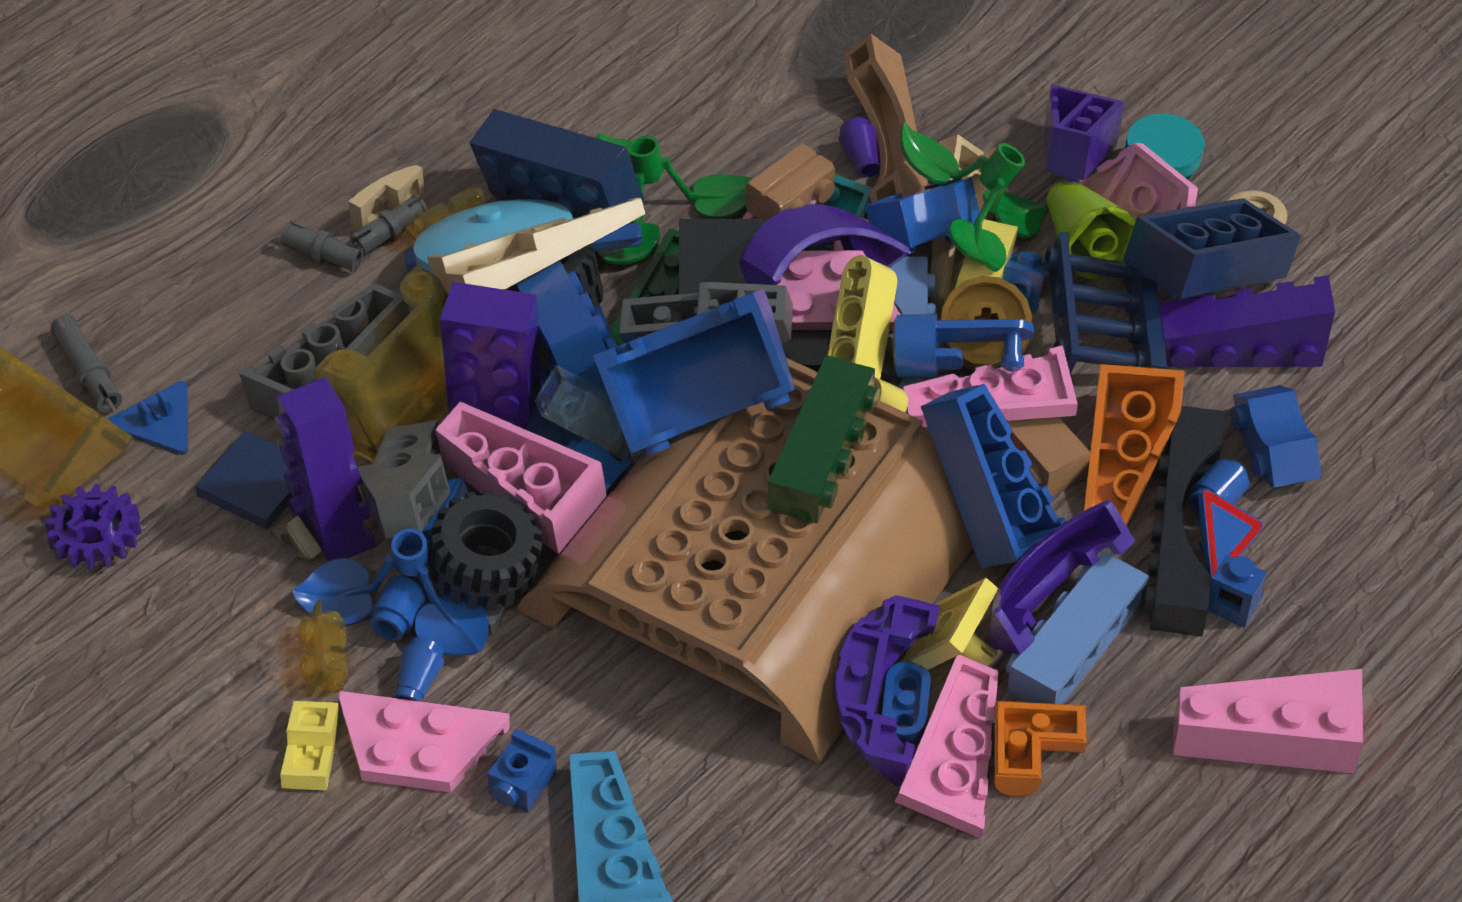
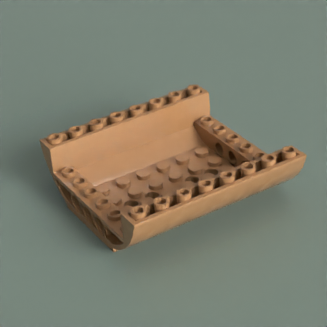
(786, 589)

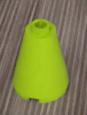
(1092, 222)

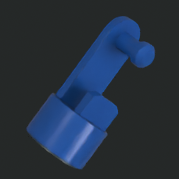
(918, 339)

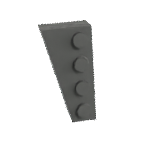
(355, 325)

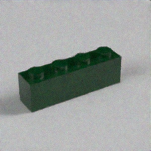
(822, 440)

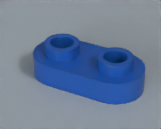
(906, 705)

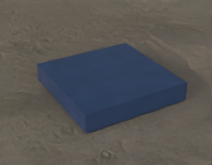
(248, 480)

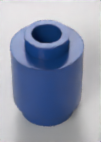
(1225, 479)
(397, 607)

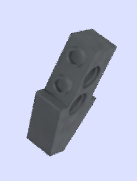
(654, 313)
(406, 479)

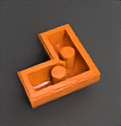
(1024, 732)

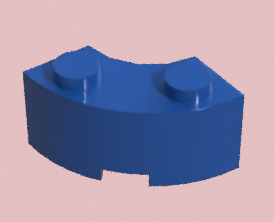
(925, 213)
(1276, 436)

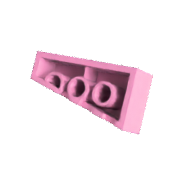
(543, 475)
(1274, 721)

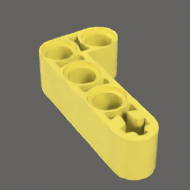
(864, 321)

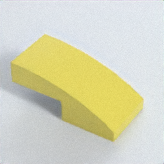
(309, 745)

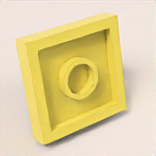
(956, 627)

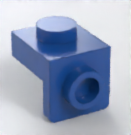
(1028, 275)

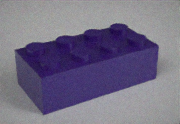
(491, 351)

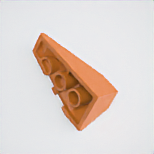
(1130, 431)

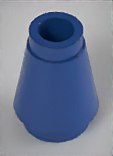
(418, 668)

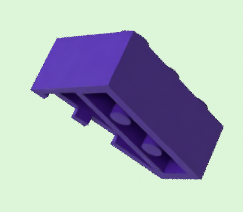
(1079, 131)

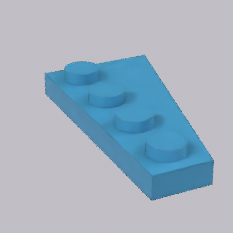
(609, 837)

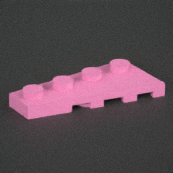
(1034, 392)
(954, 752)

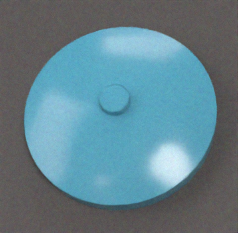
(484, 224)

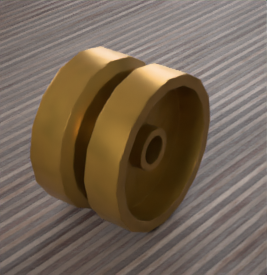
(985, 300)

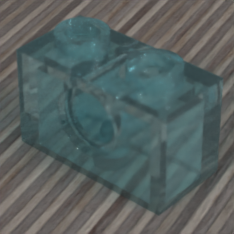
(580, 409)

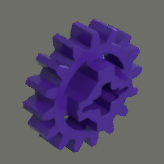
(93, 526)

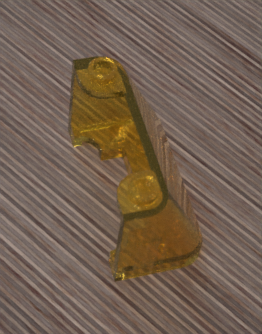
(402, 375)
(50, 436)

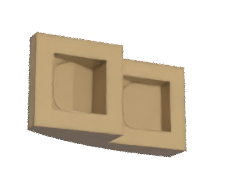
(385, 194)

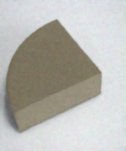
(295, 531)

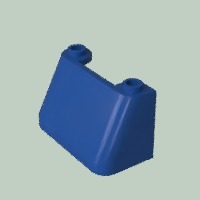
(696, 372)

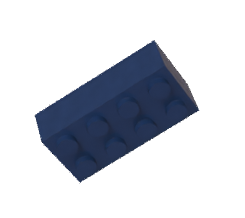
(552, 164)
(1211, 248)

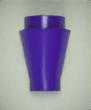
(860, 145)

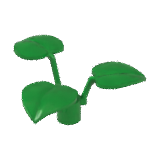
(938, 164)
(715, 195)

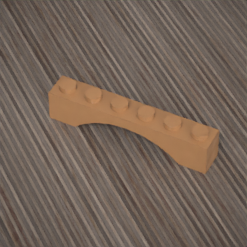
(882, 88)

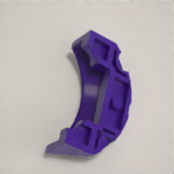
(811, 225)
(1047, 566)
(860, 674)

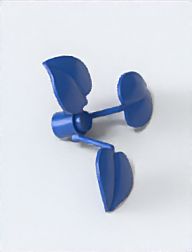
(346, 588)

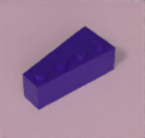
(1251, 329)
(323, 470)

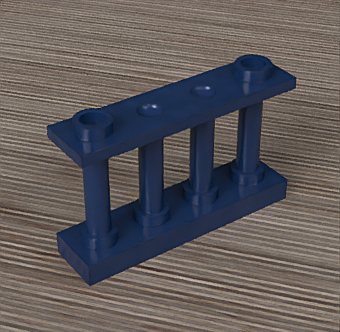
(1139, 301)

